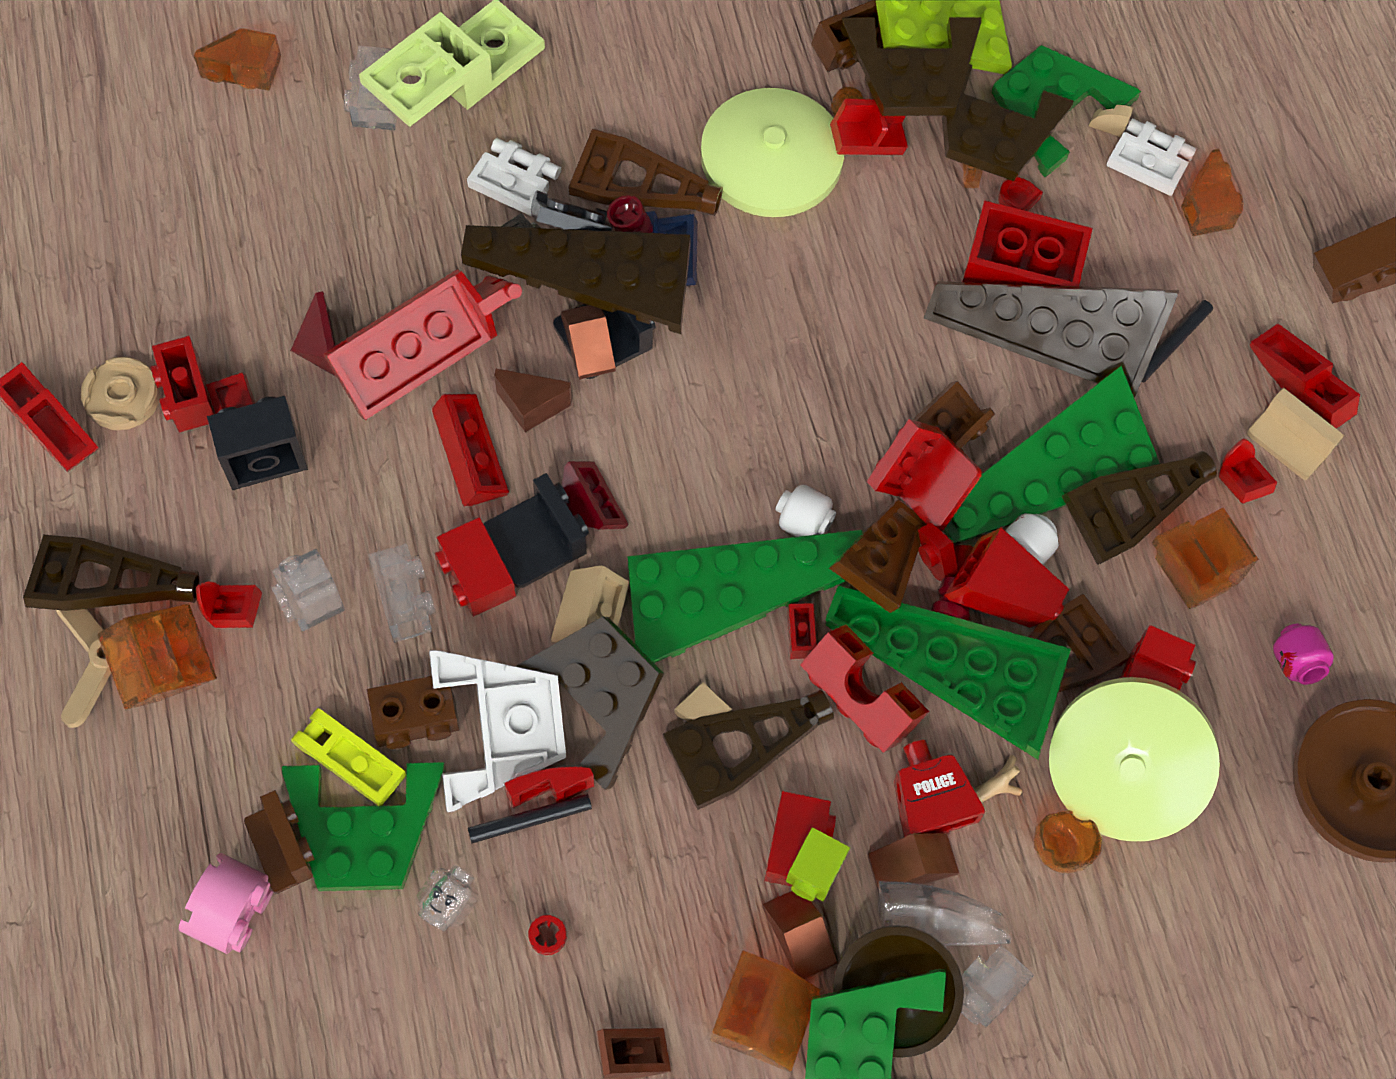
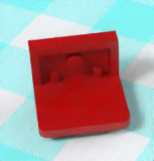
(926, 473)

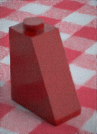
(1007, 582)

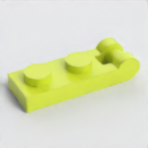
(350, 758)

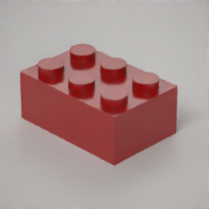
(1026, 248)

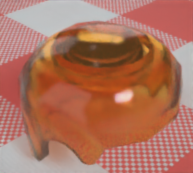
(1067, 842)

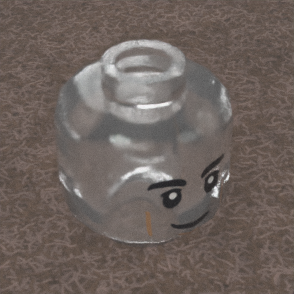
(447, 897)

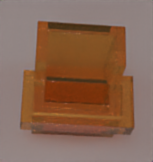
(1204, 557)

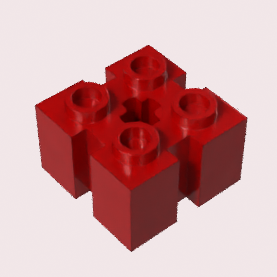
(1161, 658)

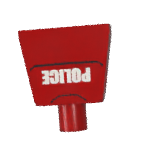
(934, 793)

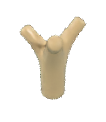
(1000, 782)

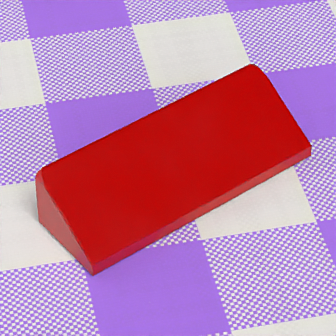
(469, 449)

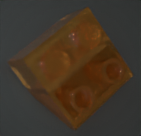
(156, 655)
(765, 1012)

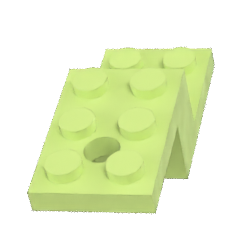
(452, 61)

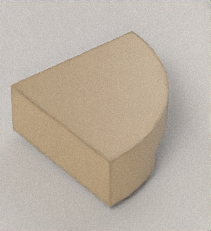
(1111, 120)
(701, 703)

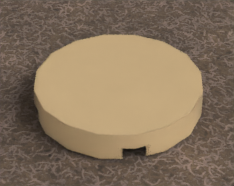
(120, 393)

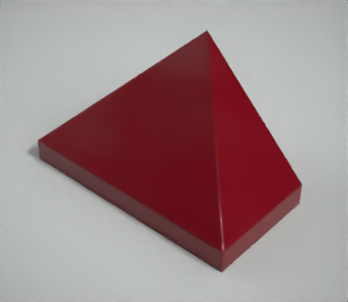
(315, 334)
(591, 496)

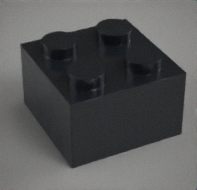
(257, 442)

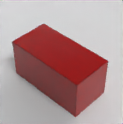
(801, 630)

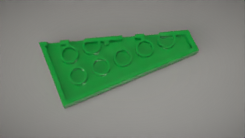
(1085, 441)
(718, 589)
(978, 669)

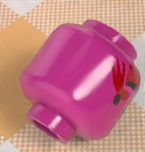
(1303, 653)

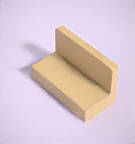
(1295, 434)
(589, 596)

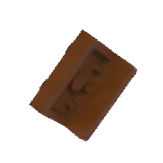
(956, 415)
(276, 843)

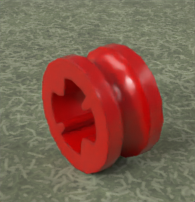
(534, 934)

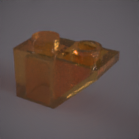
(241, 59)
(1212, 198)

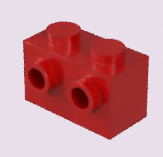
(183, 384)

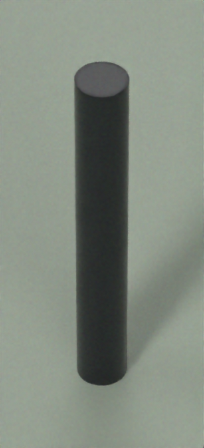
(1178, 336)
(529, 818)

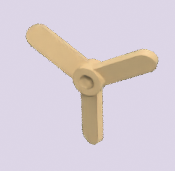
(95, 675)

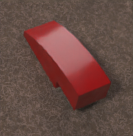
(1305, 375)
(45, 418)

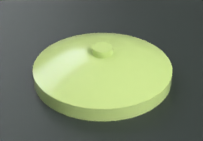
(771, 152)
(1134, 759)

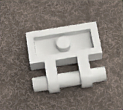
(1149, 163)
(508, 183)

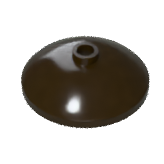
(898, 953)

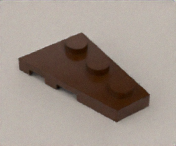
(883, 556)

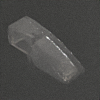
(942, 913)

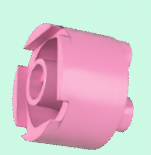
(225, 904)

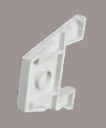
(517, 722)

